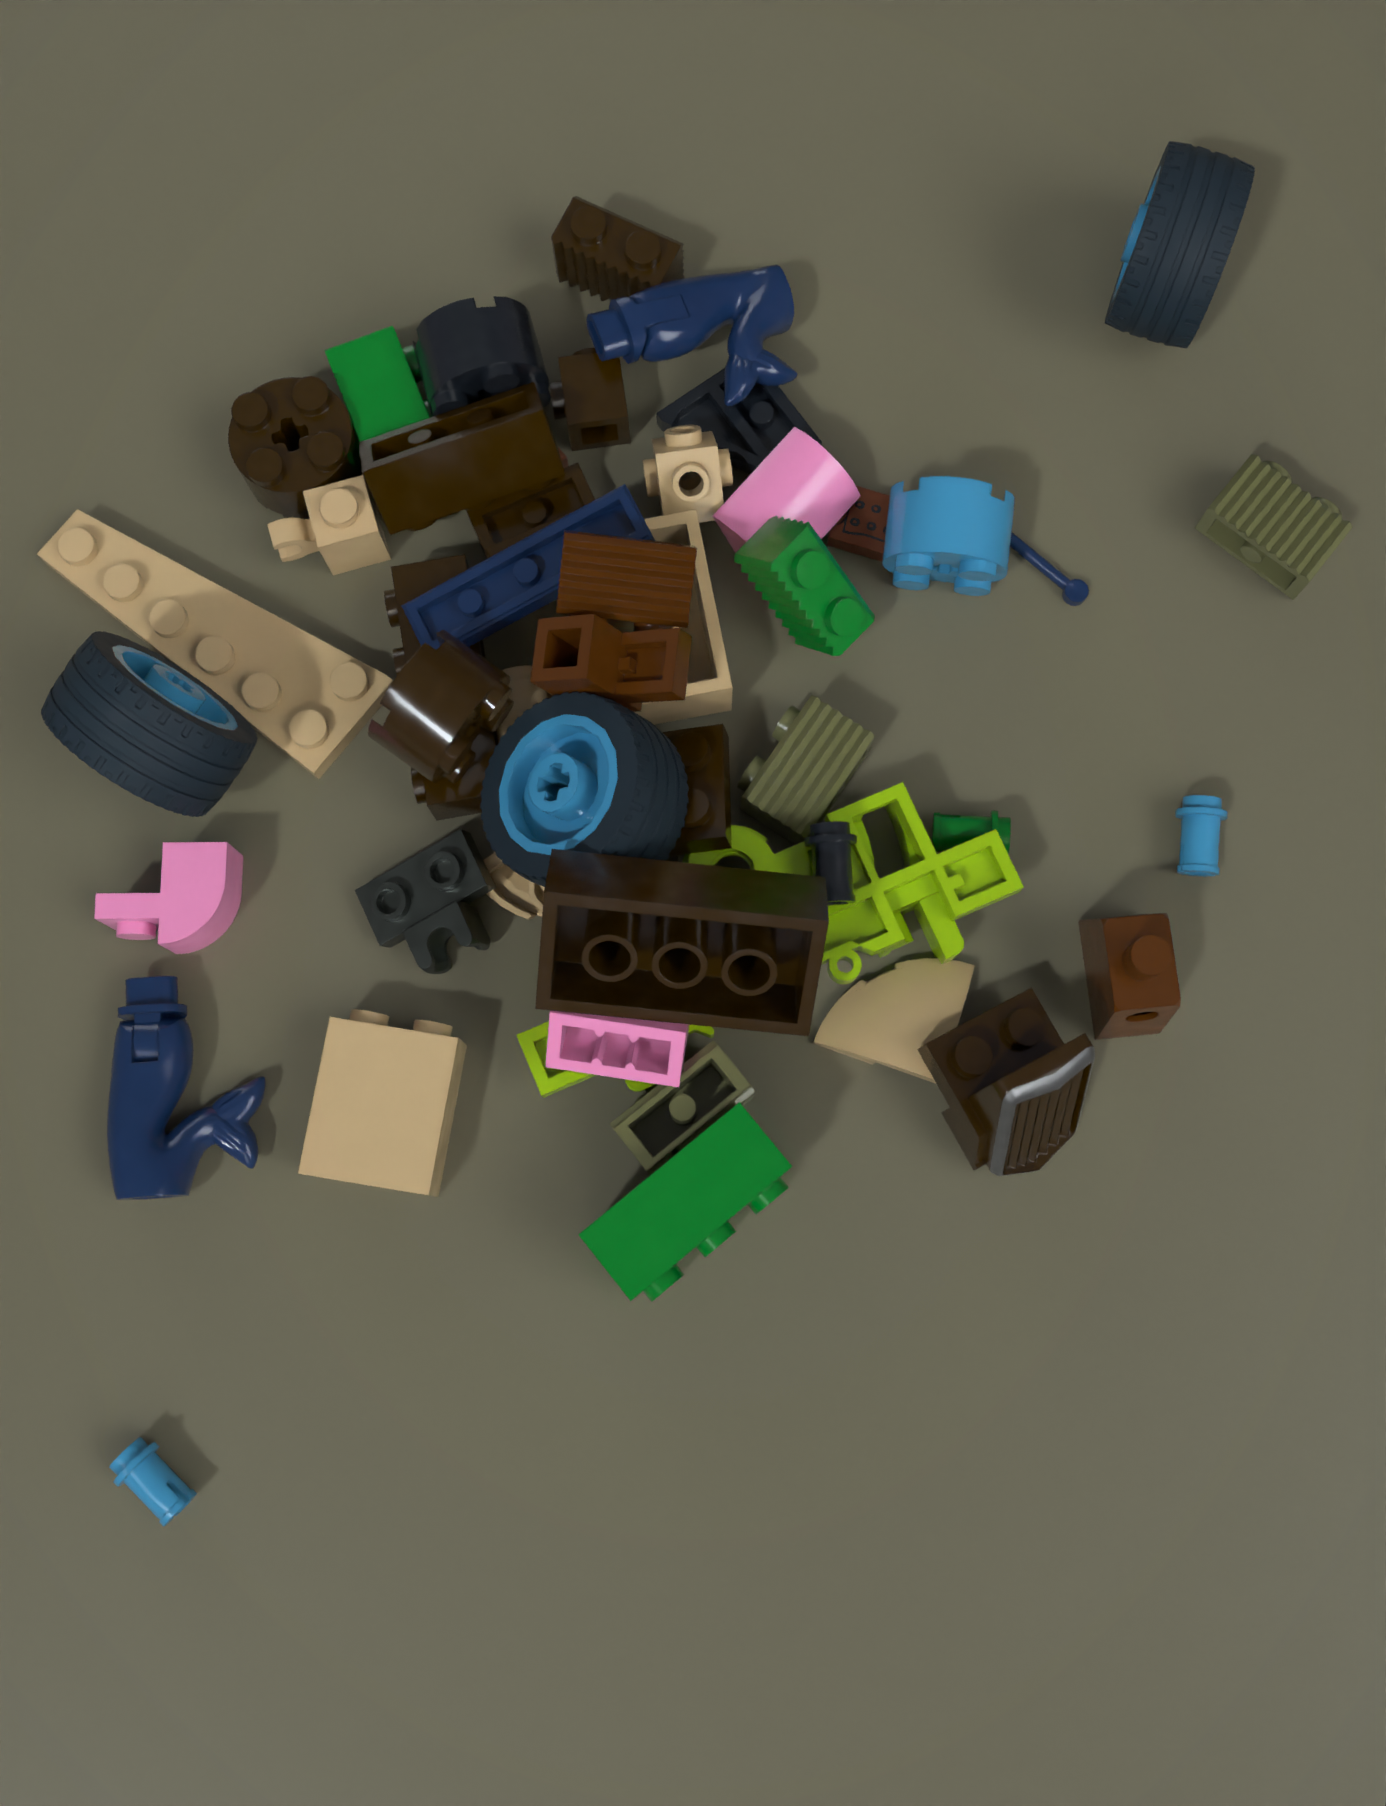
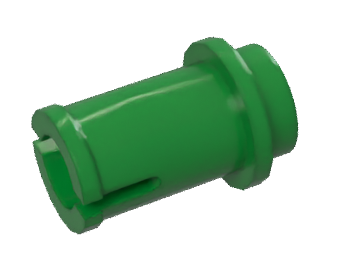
(956, 829)

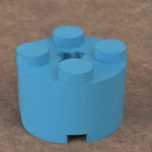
(948, 534)

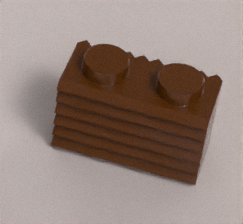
(626, 579)

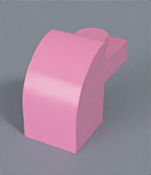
(194, 902)

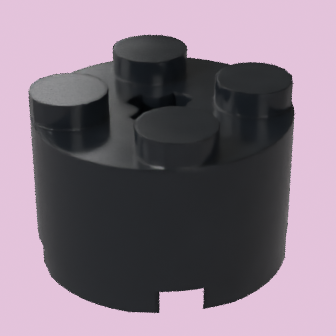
(478, 353)

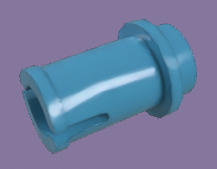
(1200, 835)
(152, 1480)

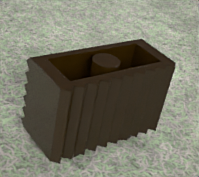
(611, 252)

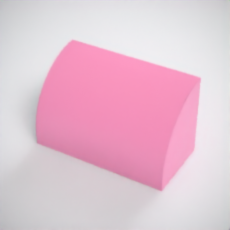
(792, 482)
(617, 1047)

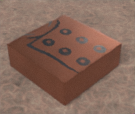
(863, 526)

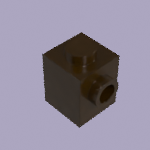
(591, 400)

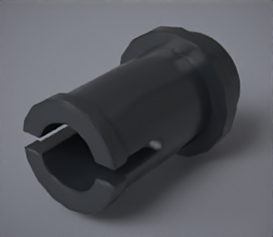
(832, 859)

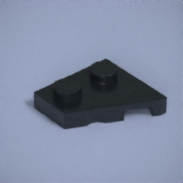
(746, 429)

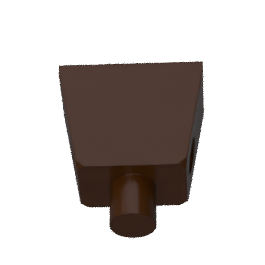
(1128, 973)

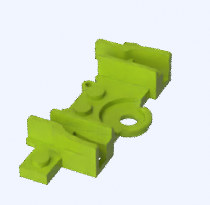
(931, 885)

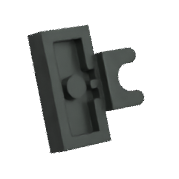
(430, 901)

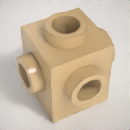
(682, 451)

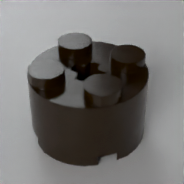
(292, 440)
(441, 708)

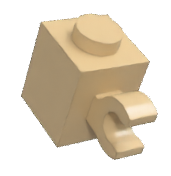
(340, 526)

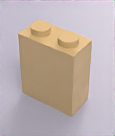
(384, 1103)

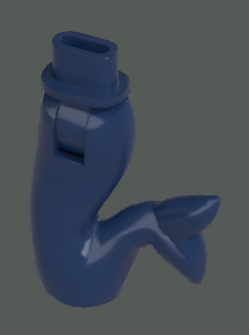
(687, 311)
(147, 1081)

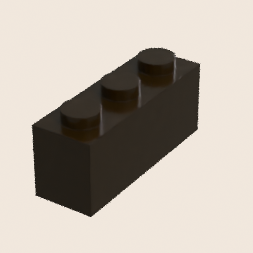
(461, 459)

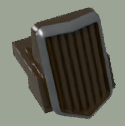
(1011, 1085)

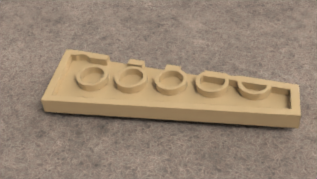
(273, 673)

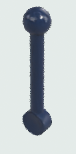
(1074, 590)

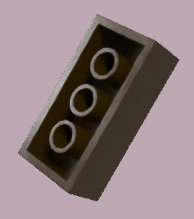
(681, 942)

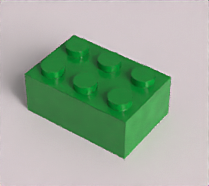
(687, 1204)

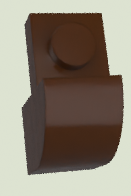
(599, 659)

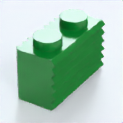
(804, 586)

